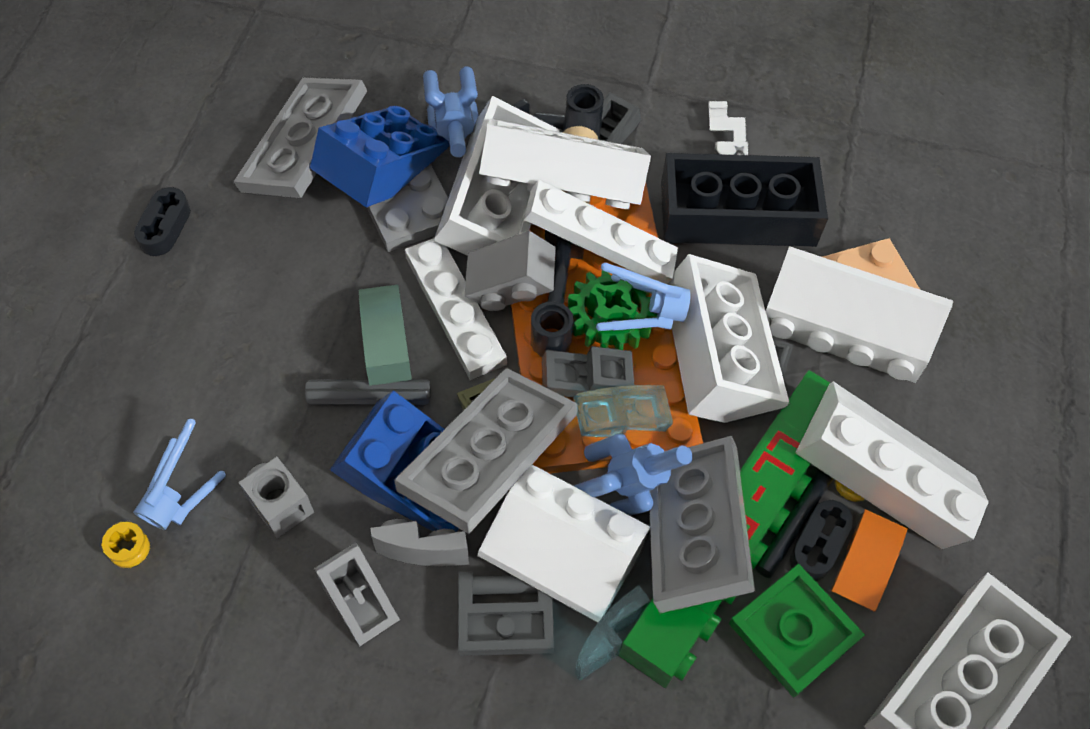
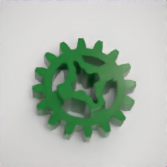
(607, 303)

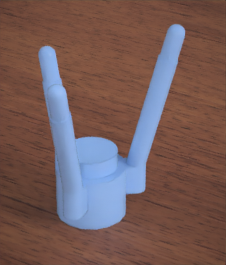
(666, 300)
(160, 502)

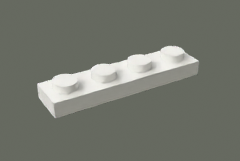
(600, 232)
(458, 315)

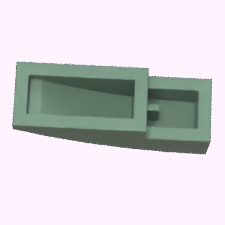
(384, 335)

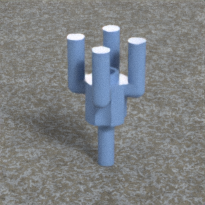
(452, 113)
(632, 471)

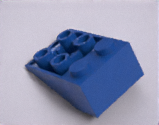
(375, 153)
(383, 449)

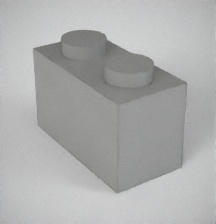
(510, 271)

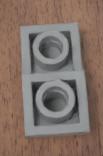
(402, 542)

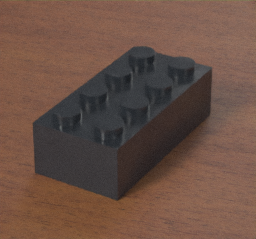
(743, 199)

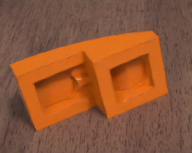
(869, 560)

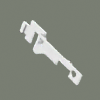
(721, 122)

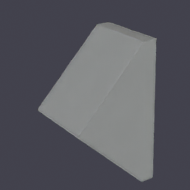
(356, 594)

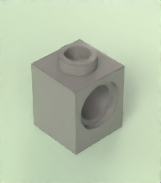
(287, 509)

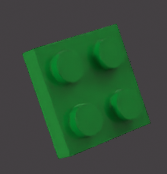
(796, 630)

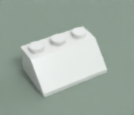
(564, 542)

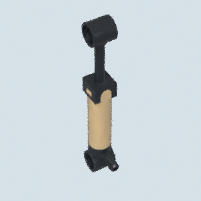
(583, 119)

